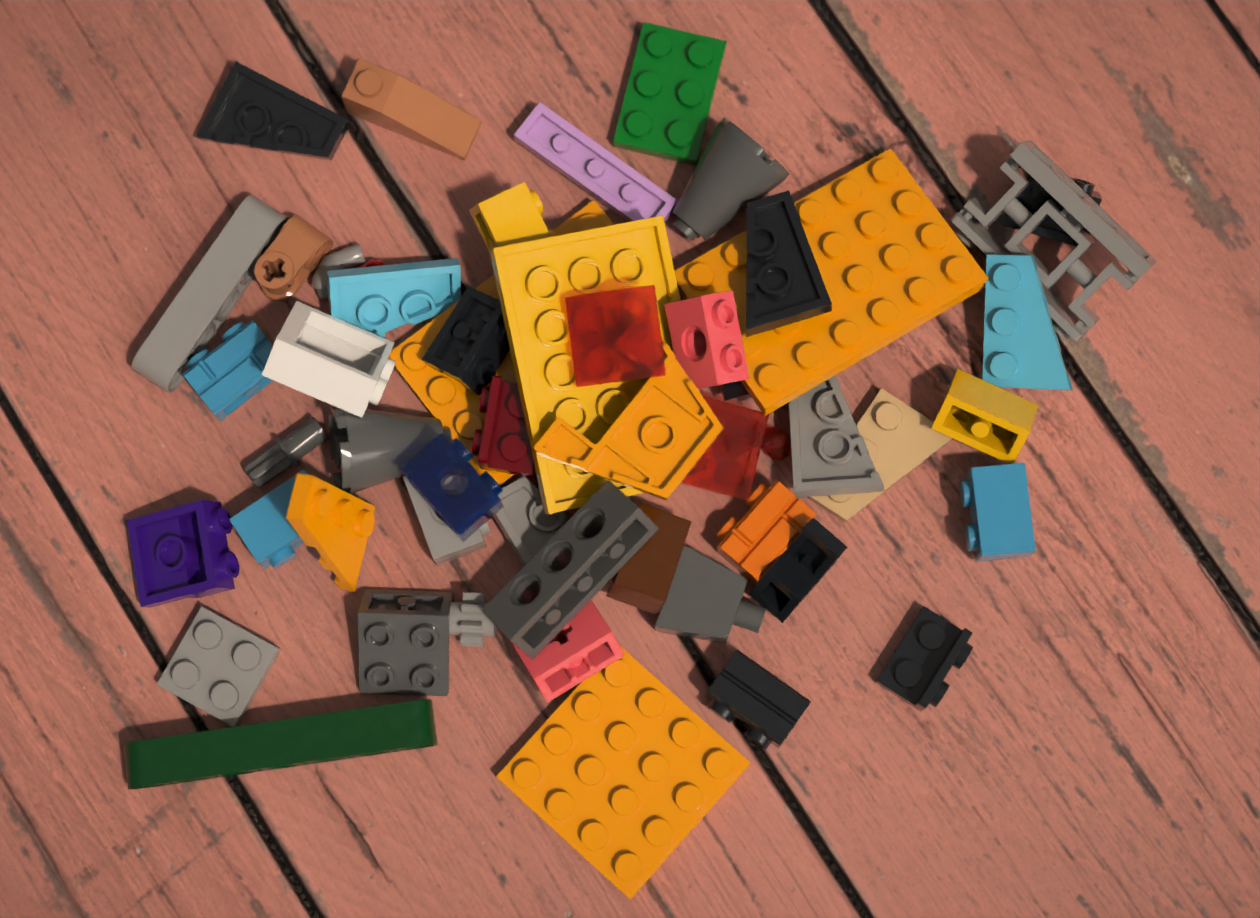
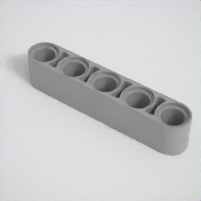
(208, 294)

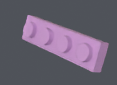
(592, 167)

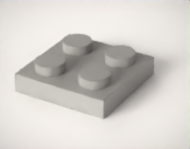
(218, 667)

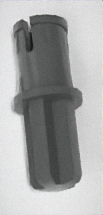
(285, 452)

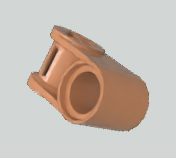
(296, 254)

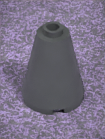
(724, 181)
(377, 445)

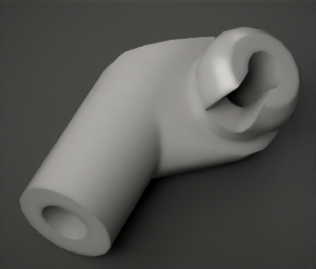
(343, 259)

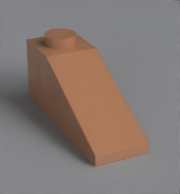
(409, 110)

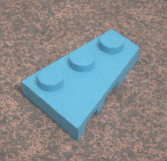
(1018, 329)

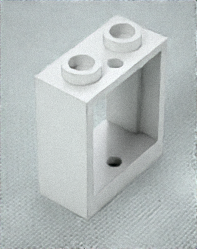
(330, 360)

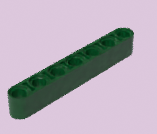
(280, 744)

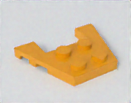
(651, 440)

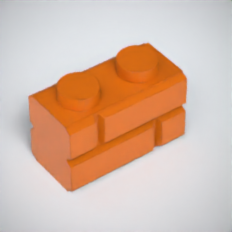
(764, 531)

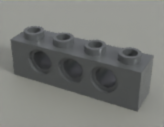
(570, 569)

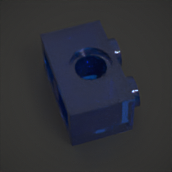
(461, 512)

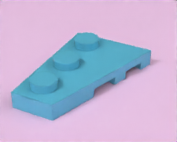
(393, 294)

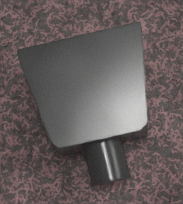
(706, 601)

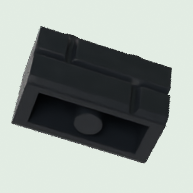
(756, 700)

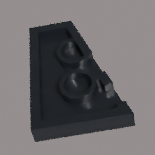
(271, 117)

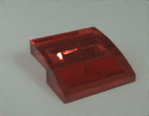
(615, 336)

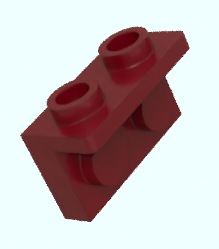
(504, 439)

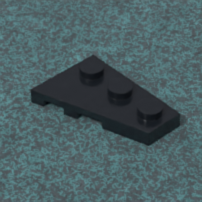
(781, 268)

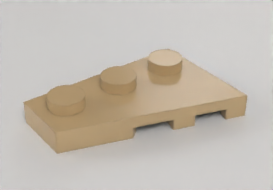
(897, 444)

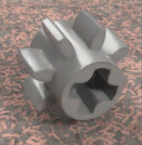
(470, 621)

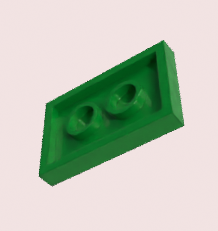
(669, 94)

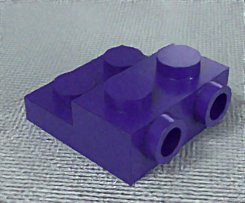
(182, 553)

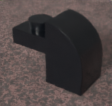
(798, 570)

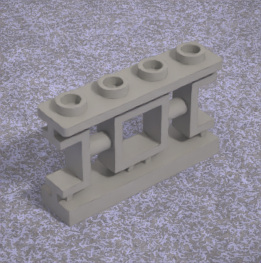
(1078, 213)

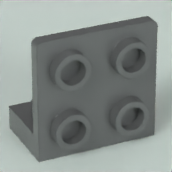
(404, 642)

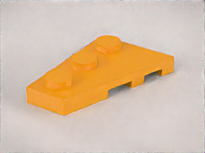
(333, 525)

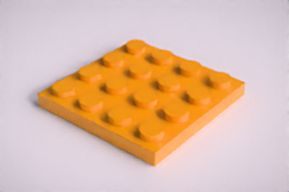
(623, 772)

